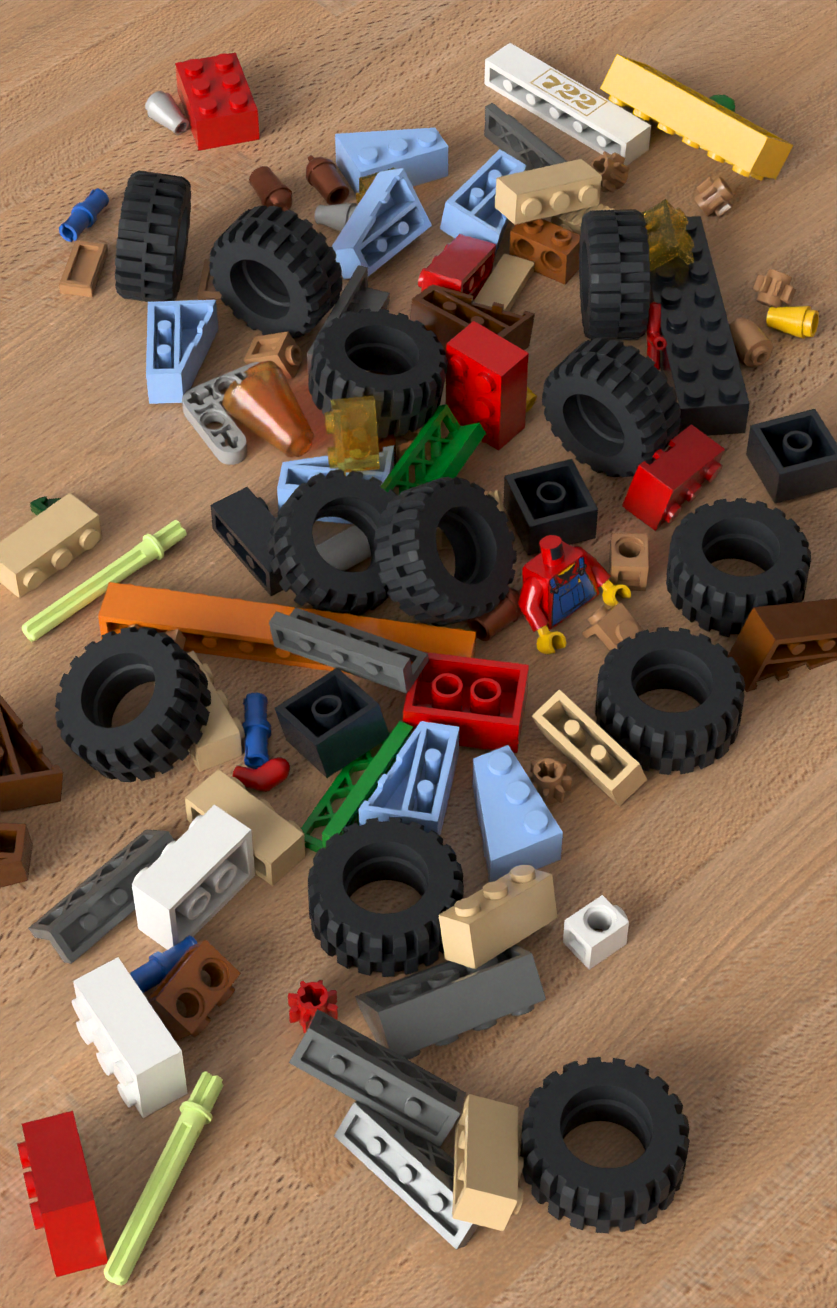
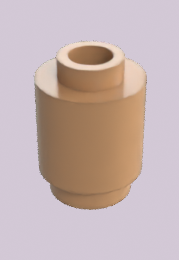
(750, 342)

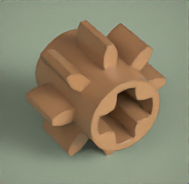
(612, 169)
(714, 196)
(774, 289)
(550, 779)

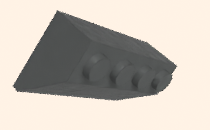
(450, 1000)

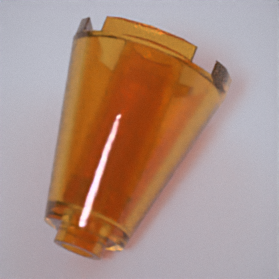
(270, 409)

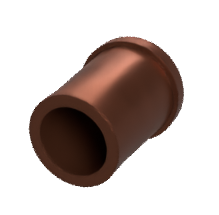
(326, 180)
(270, 188)
(494, 621)

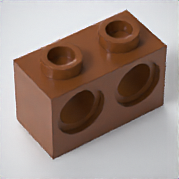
(549, 246)
(186, 985)

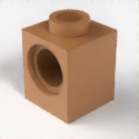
(629, 560)

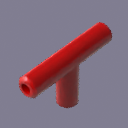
(655, 340)

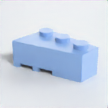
(177, 345)
(419, 780)

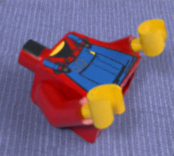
(560, 584)

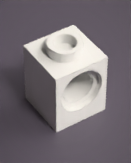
(595, 946)

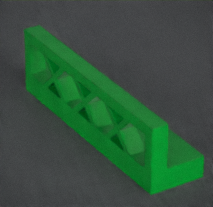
(447, 454)
(355, 794)

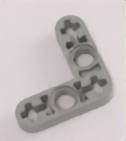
(204, 405)

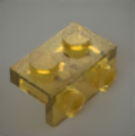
(667, 234)
(354, 434)

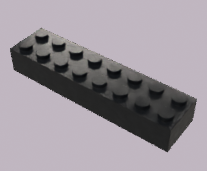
(699, 345)

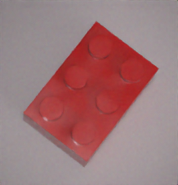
(217, 101)
(487, 383)
(473, 694)

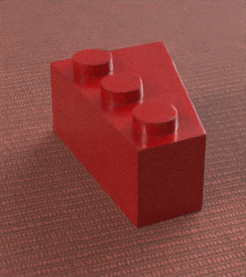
(460, 266)
(673, 478)
(63, 1193)

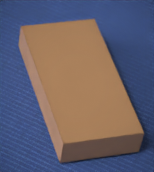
(83, 268)

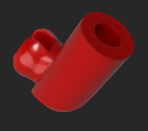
(265, 776)

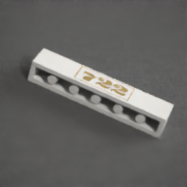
(566, 104)

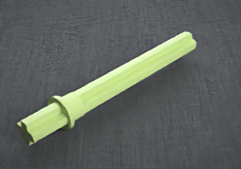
(142, 554)
(193, 1117)

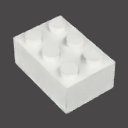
(193, 878)
(129, 1038)

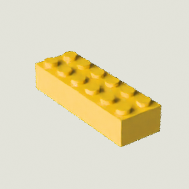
(696, 119)

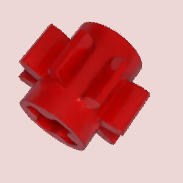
(309, 999)

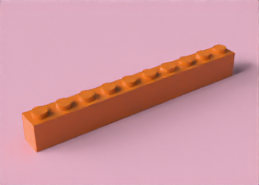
(243, 629)

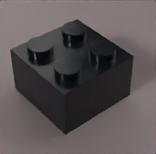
(793, 455)
(550, 503)
(332, 722)

